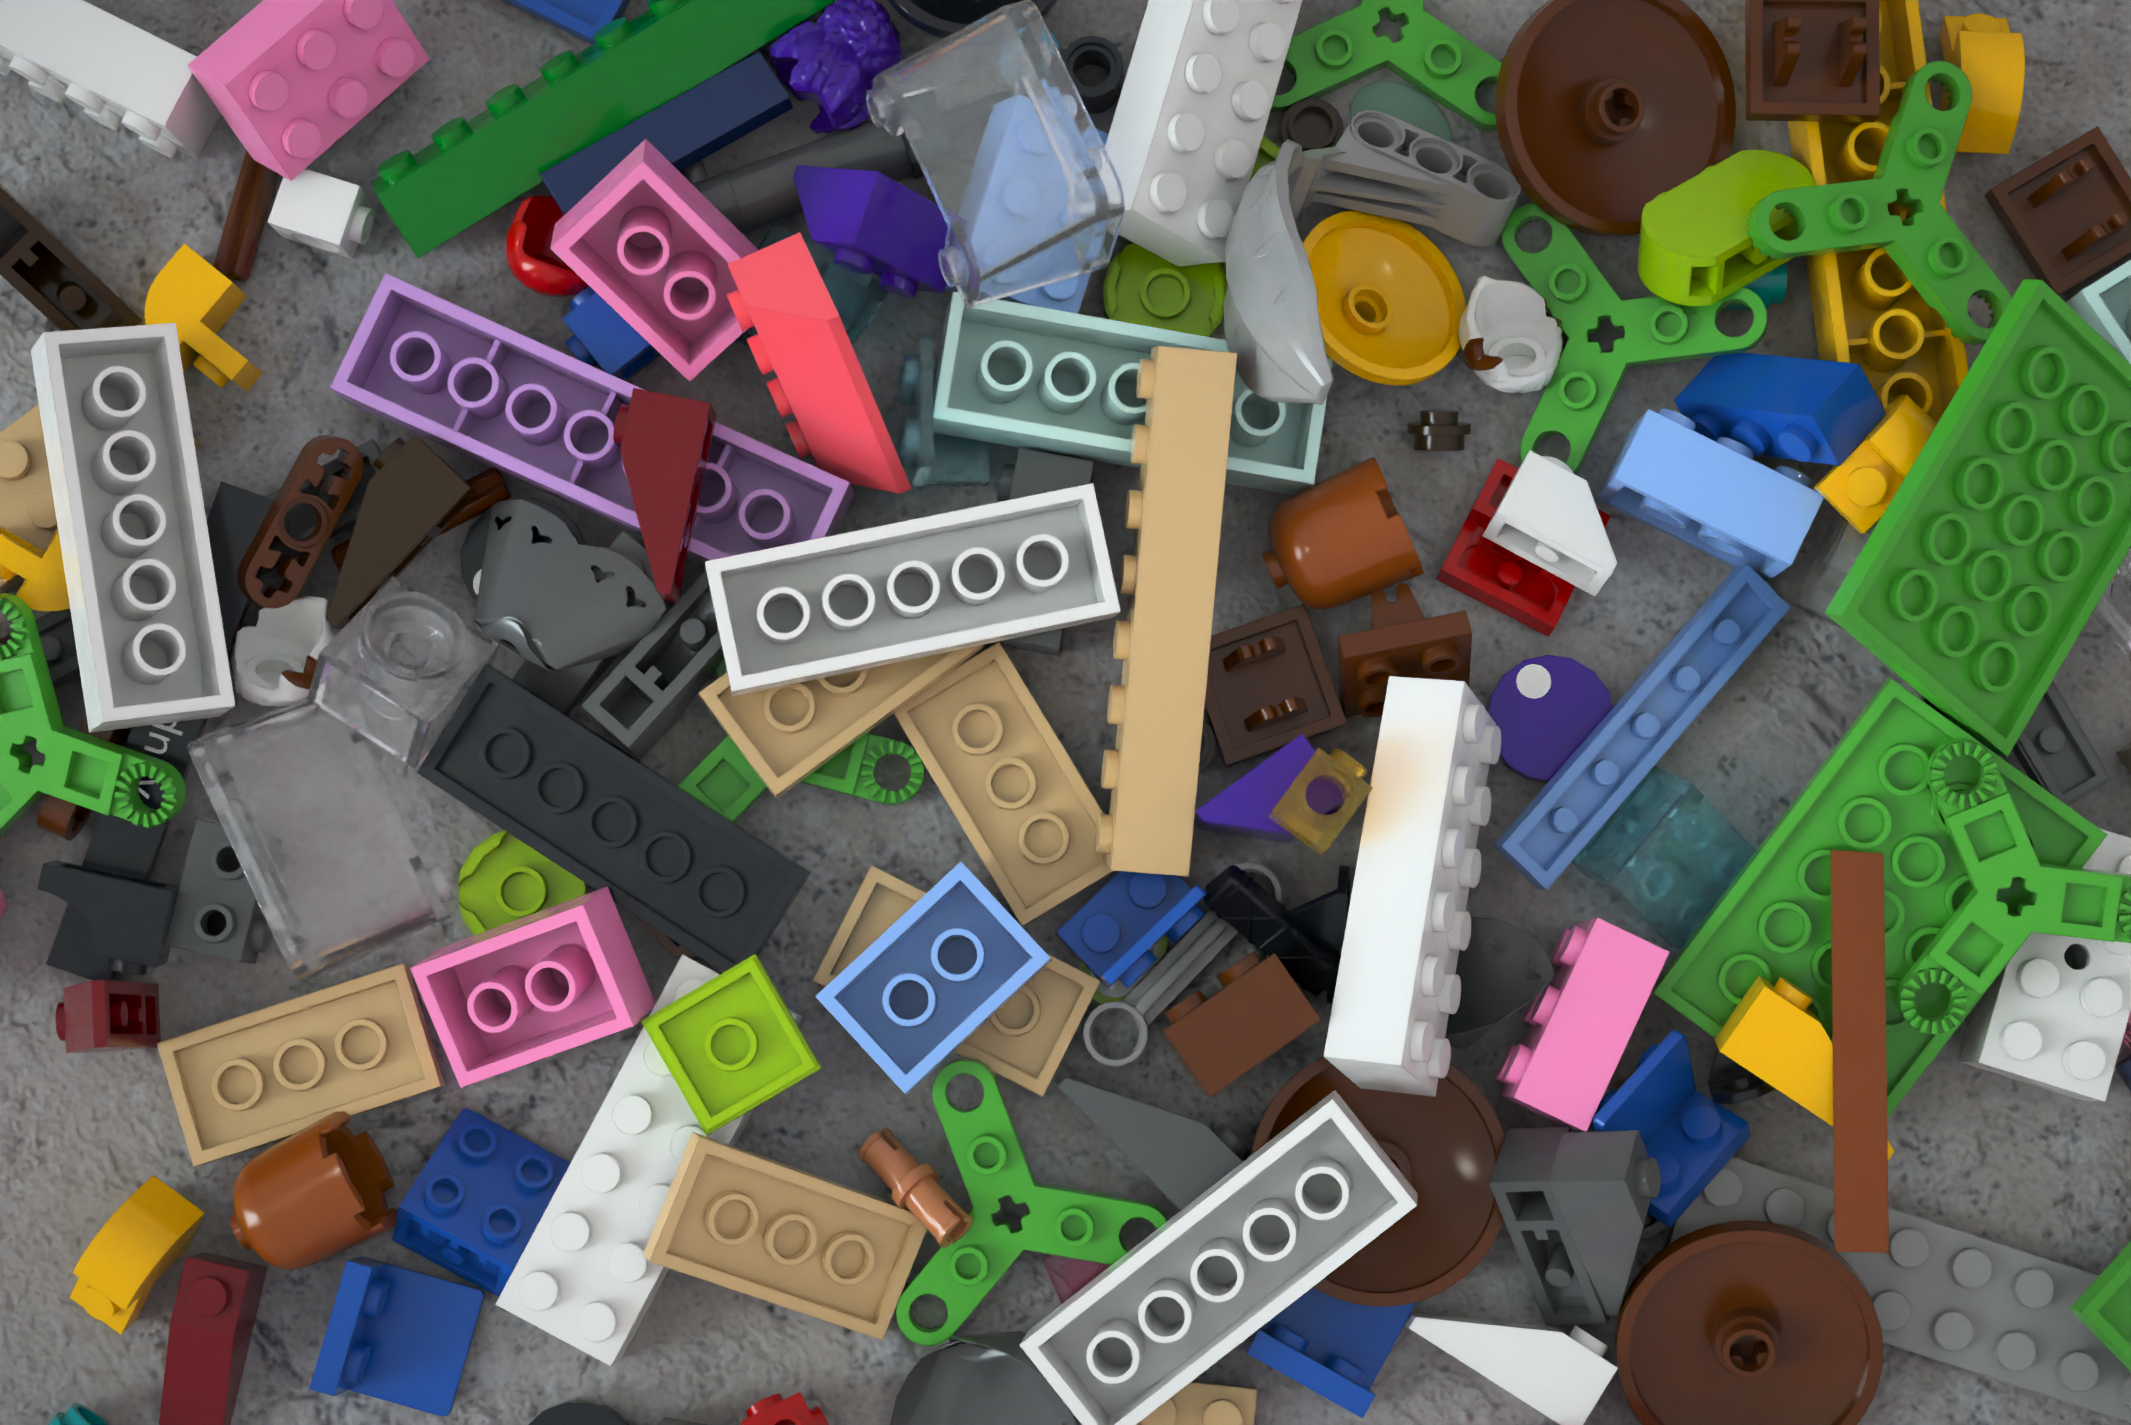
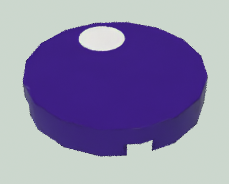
(1546, 713)

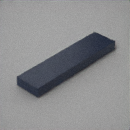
(680, 129)

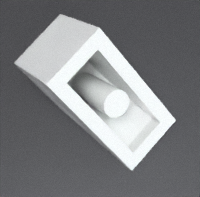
(1554, 523)

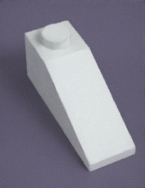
(1533, 1362)

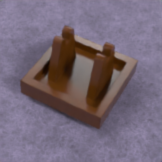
(1812, 60)
(2068, 211)
(1400, 646)
(1269, 686)

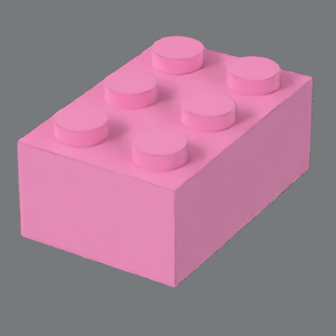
(306, 74)
(657, 257)
(534, 987)
(1580, 1023)

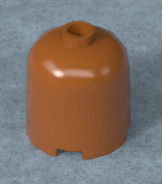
(1340, 540)
(312, 1195)

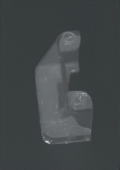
(1004, 155)
(318, 838)

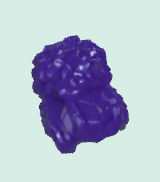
(838, 60)

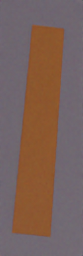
(1859, 1052)

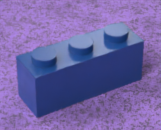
(1783, 405)

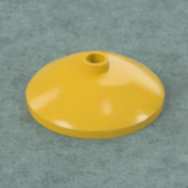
(1384, 298)

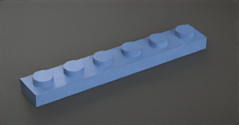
(1641, 727)

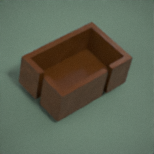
(1238, 1024)

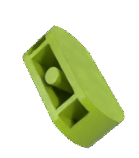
(1697, 235)

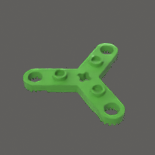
(1426, 57)
(1914, 173)
(1582, 298)
(75, 763)
(732, 785)
(1982, 931)
(994, 1166)

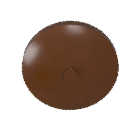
(1612, 108)
(1446, 1154)
(1748, 1331)

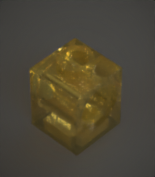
(1300, 820)

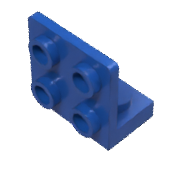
(1126, 920)
(1676, 1123)
(478, 1201)
(398, 1336)
(1330, 1345)

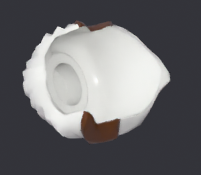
(1509, 336)
(280, 652)

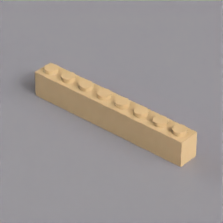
(1168, 610)

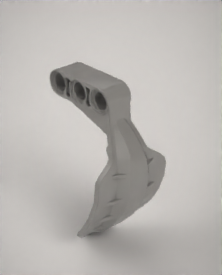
(1373, 169)

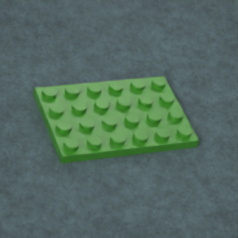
(2003, 523)
(1874, 800)

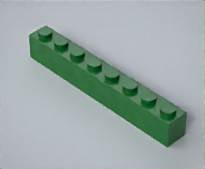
(571, 106)

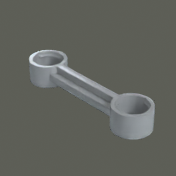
(1172, 974)

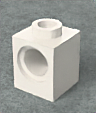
(323, 213)

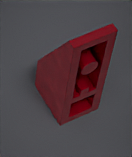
(665, 463)
(109, 1016)
(209, 1339)

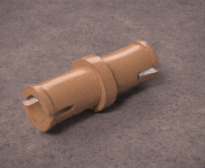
(915, 1187)

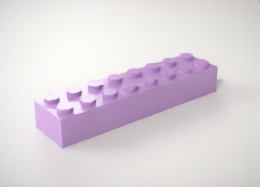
(554, 424)

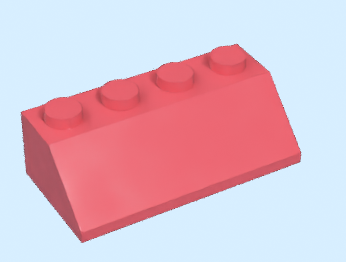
(813, 365)

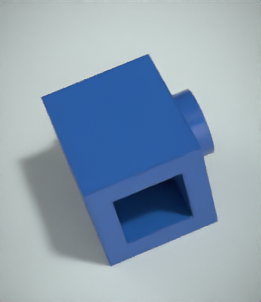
(605, 337)

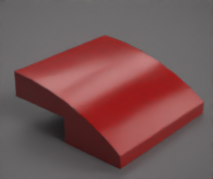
(1498, 575)

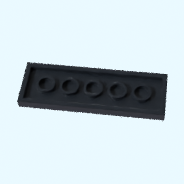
(613, 821)

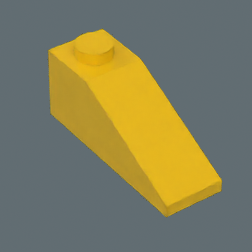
(1783, 1045)

